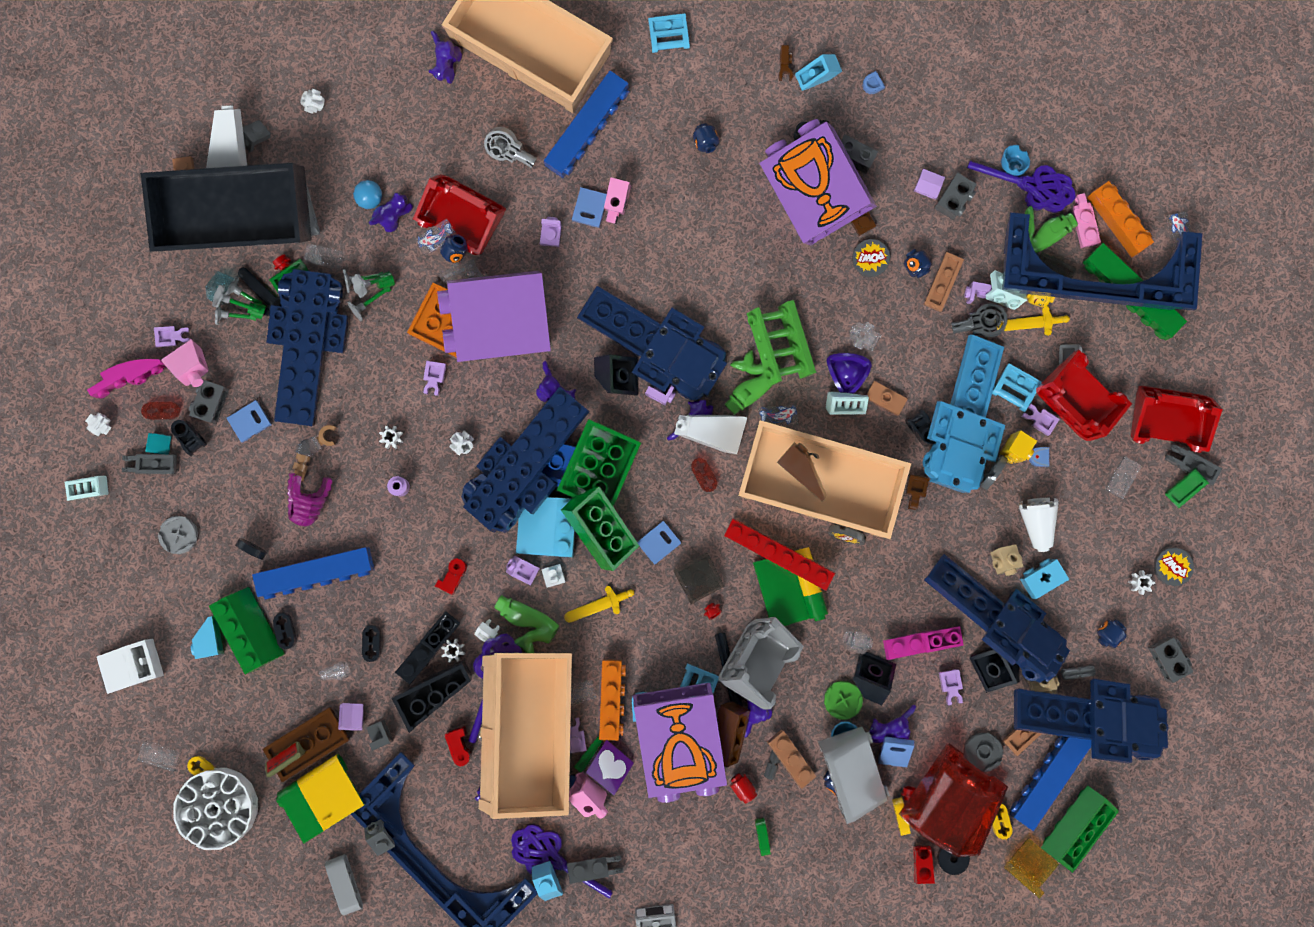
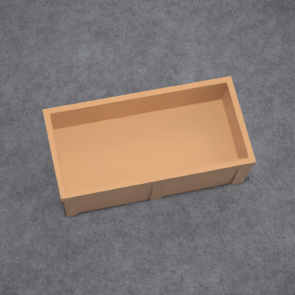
(532, 44)
(858, 484)
(525, 735)

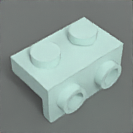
(1007, 298)

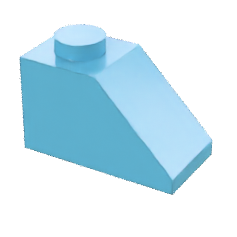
(818, 71)
(207, 640)
(546, 881)

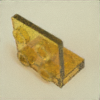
(1031, 866)

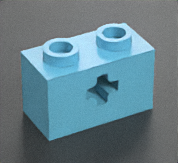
(1054, 577)

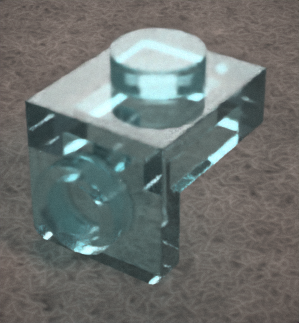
(218, 279)

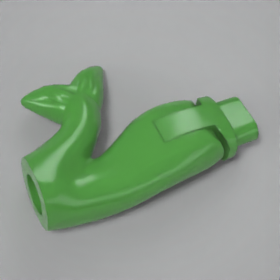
(1050, 231)
(749, 390)
(526, 616)

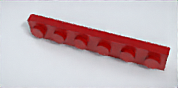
(780, 554)

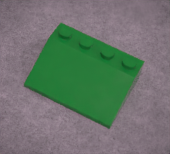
(599, 460)

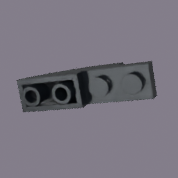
(427, 648)

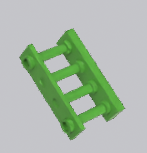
(796, 339)

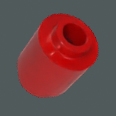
(743, 788)

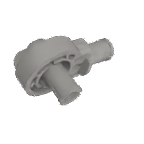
(506, 147)

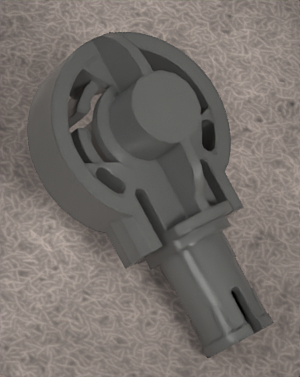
(984, 322)

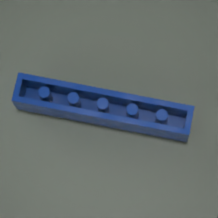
(586, 124)
(312, 572)
(1049, 780)

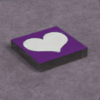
(608, 767)

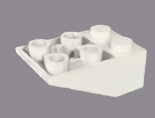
(130, 665)

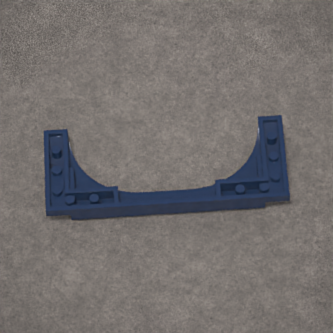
(1169, 289)
(463, 905)

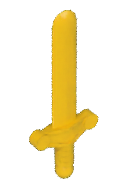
(1045, 321)
(611, 600)

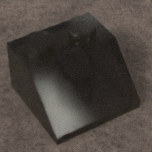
(698, 578)

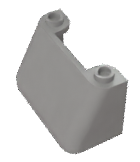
(759, 660)
(854, 773)

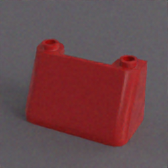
(468, 211)
(1082, 399)
(1175, 417)

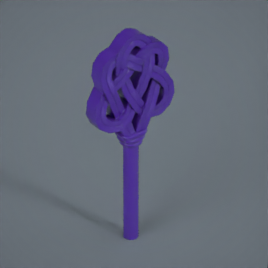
(1041, 192)
(491, 646)
(559, 861)

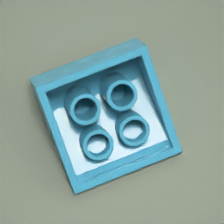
(546, 531)

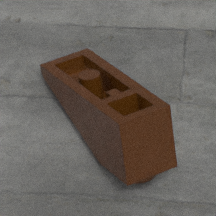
(800, 466)
(732, 727)

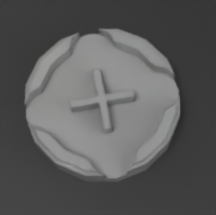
(178, 535)

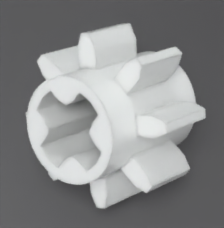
(312, 101)
(98, 424)
(396, 438)
(461, 442)
(1147, 582)
(459, 650)

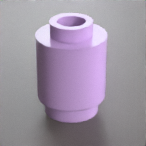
(404, 486)

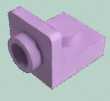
(550, 232)
(976, 288)
(658, 395)
(521, 570)

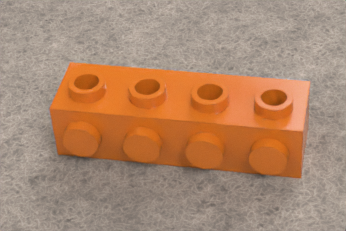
(1120, 219)
(611, 694)

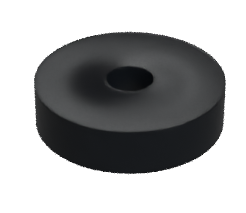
(251, 548)
(952, 868)

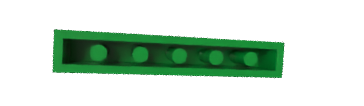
(1113, 270)

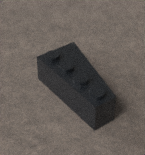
(429, 694)

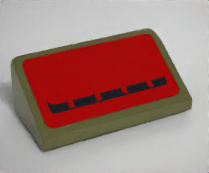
(283, 759)

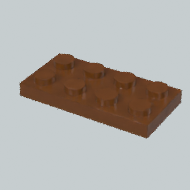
(317, 738)

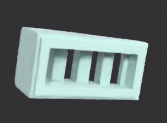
(835, 399)
(98, 484)

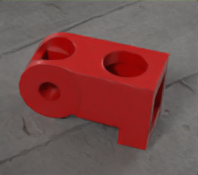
(453, 577)
(457, 747)
(923, 865)

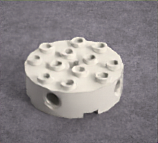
(213, 827)

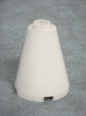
(1040, 521)

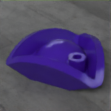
(848, 371)

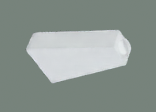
(227, 139)
(714, 431)

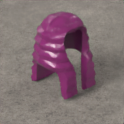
(305, 507)

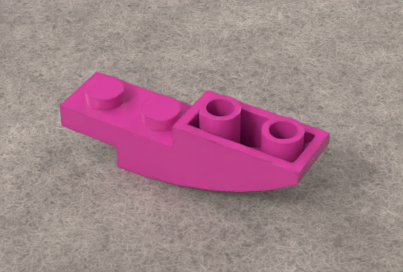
(133, 372)
(923, 642)

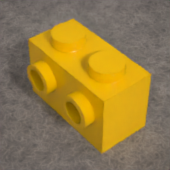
(1018, 447)

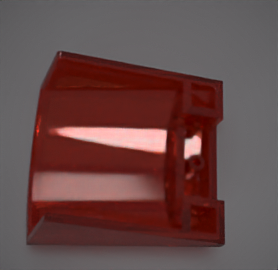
(955, 804)

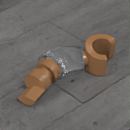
(307, 449)

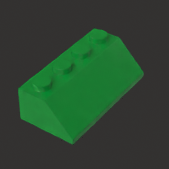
(600, 528)
(246, 630)
(1079, 828)

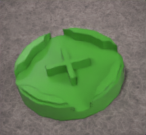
(843, 700)

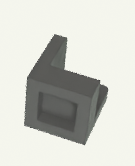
(379, 735)

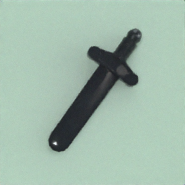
(259, 289)

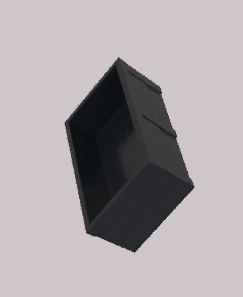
(226, 207)

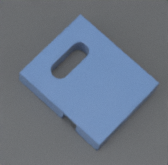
(590, 203)
(245, 424)
(655, 545)
(896, 752)

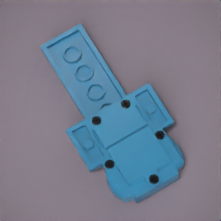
(961, 428)

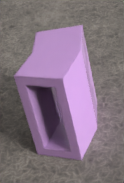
(929, 184)
(351, 716)

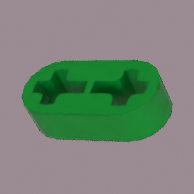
(762, 836)

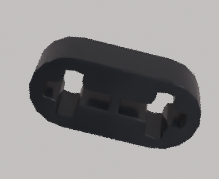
(289, 629)
(366, 643)

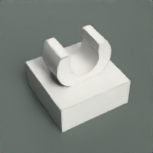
(553, 575)
(484, 632)

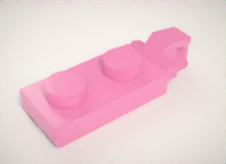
(1087, 226)

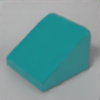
(158, 444)

